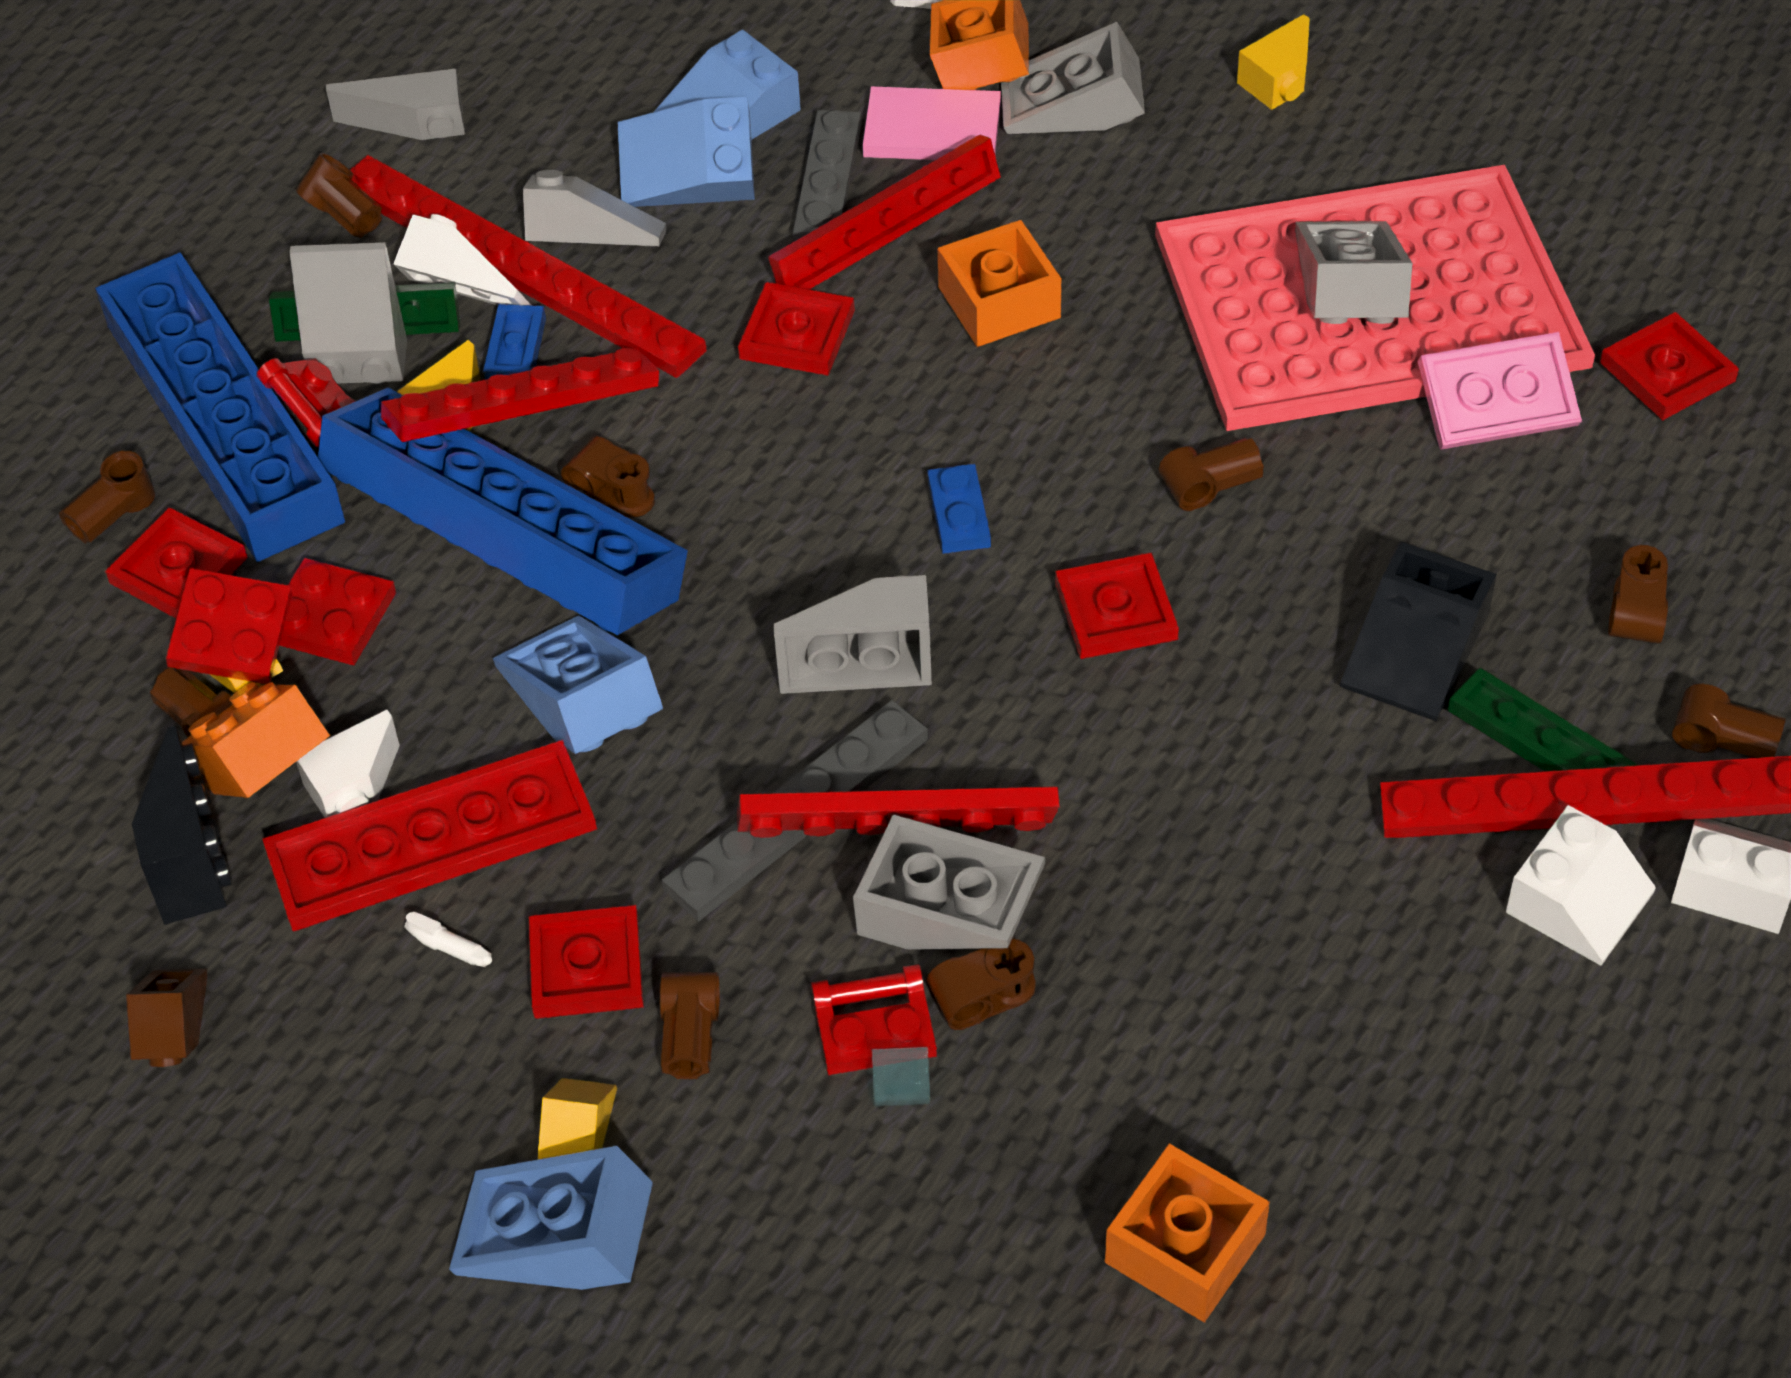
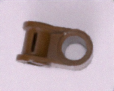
(611, 477)
(1640, 596)
(981, 985)

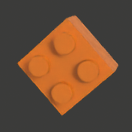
(978, 42)
(999, 283)
(254, 738)
(1186, 1232)

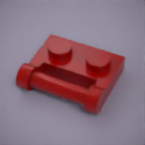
(306, 390)
(852, 1036)

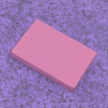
(927, 121)
(1499, 390)

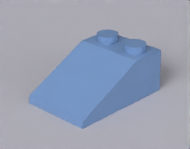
(740, 69)
(688, 154)
(581, 683)
(555, 1221)

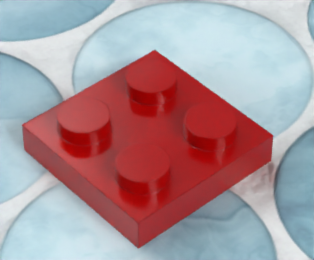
(796, 328)
(1669, 365)
(161, 558)
(1116, 605)
(334, 610)
(229, 626)
(585, 962)

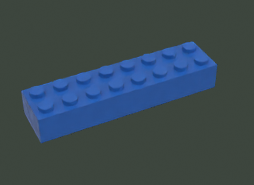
(220, 408)
(507, 515)

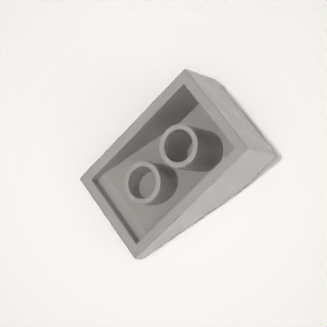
(1077, 87)
(1354, 271)
(349, 311)
(858, 639)
(943, 889)

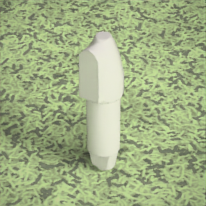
(436, 937)

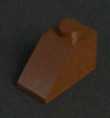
(166, 1015)

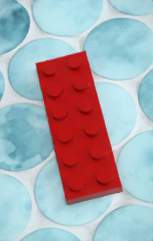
(428, 835)

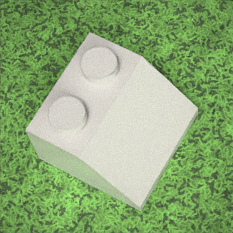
(1736, 875)
(1580, 886)

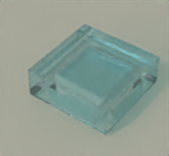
(901, 1076)

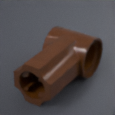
(332, 191)
(1198, 477)
(119, 490)
(186, 697)
(1711, 721)
(688, 1010)

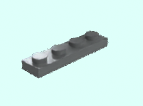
(827, 170)

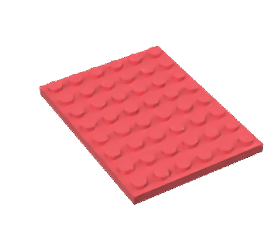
(1473, 283)

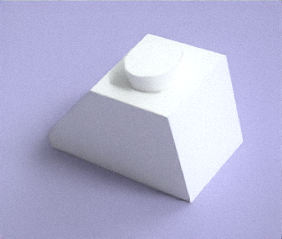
(351, 765)

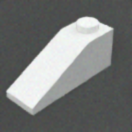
(440, 254)

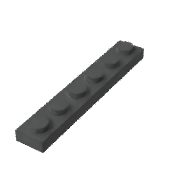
(847, 766)

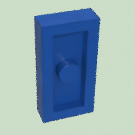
(514, 339)
(959, 508)

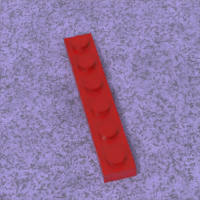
(886, 215)
(518, 394)
(872, 810)

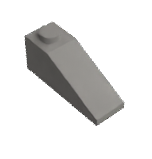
(404, 105)
(577, 212)

